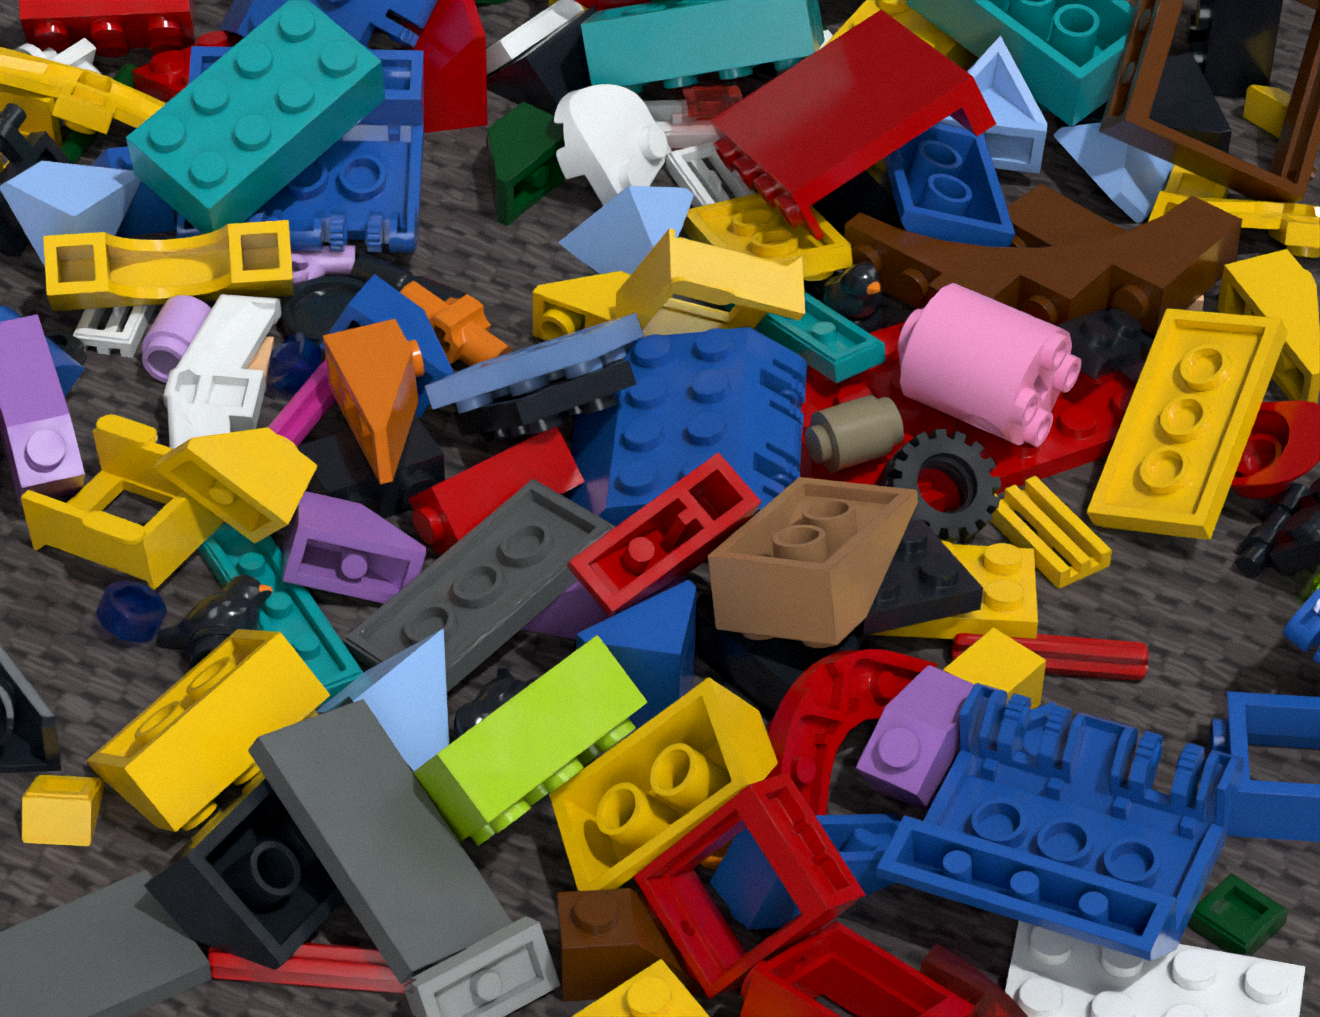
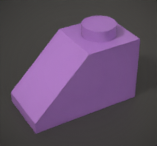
(348, 550)
(916, 739)

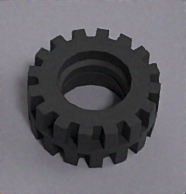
(966, 470)

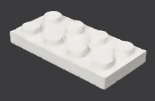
(1077, 978)

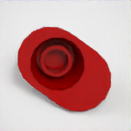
(1279, 448)

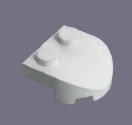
(609, 139)

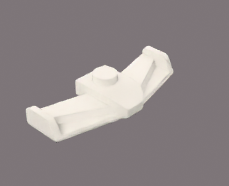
(211, 384)

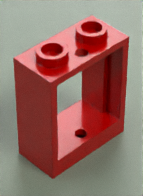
(795, 849)
(849, 973)

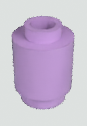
(172, 334)

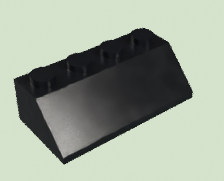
(249, 880)

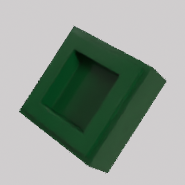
(1237, 917)

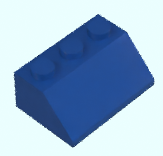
(949, 188)

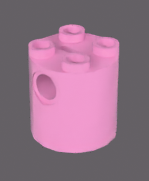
(986, 364)

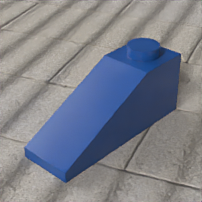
(758, 895)

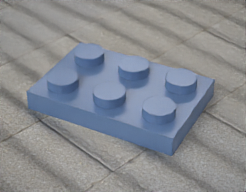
(535, 365)

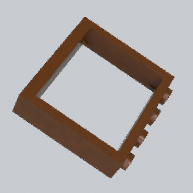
(1135, 90)

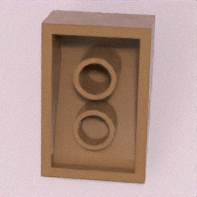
(809, 561)

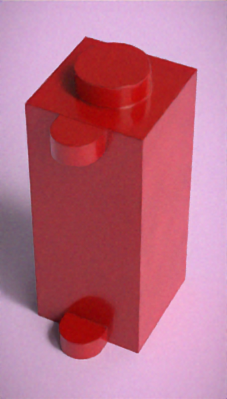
(463, 501)

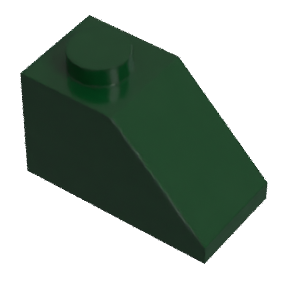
(523, 160)

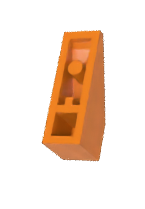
(375, 386)

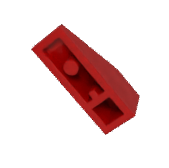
(666, 536)

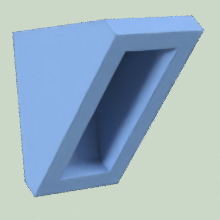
(1021, 129)
(1122, 171)
(69, 199)
(628, 227)
(407, 699)

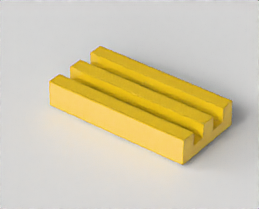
(1056, 528)

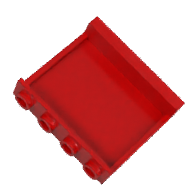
(843, 115)

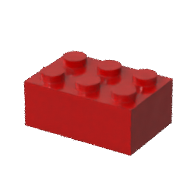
(109, 24)

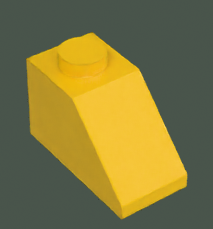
(242, 477)

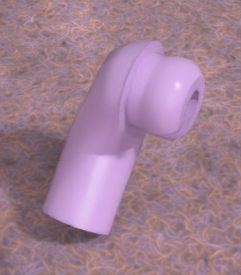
(313, 264)

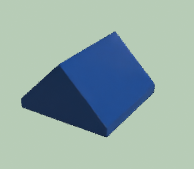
(653, 647)

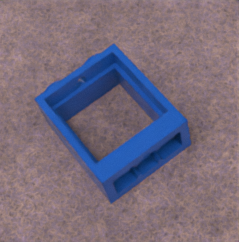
(1270, 807)

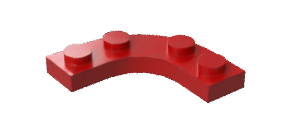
(826, 705)

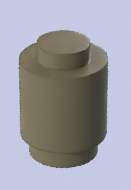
(854, 432)

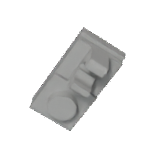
(487, 976)

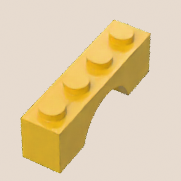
(124, 272)

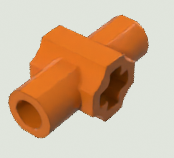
(458, 325)

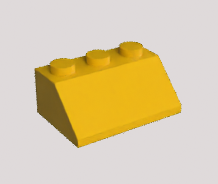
(201, 728)
(660, 784)

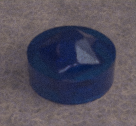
(293, 363)
(131, 611)

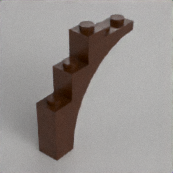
(1135, 271)

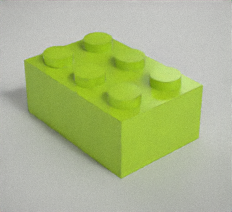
(532, 743)

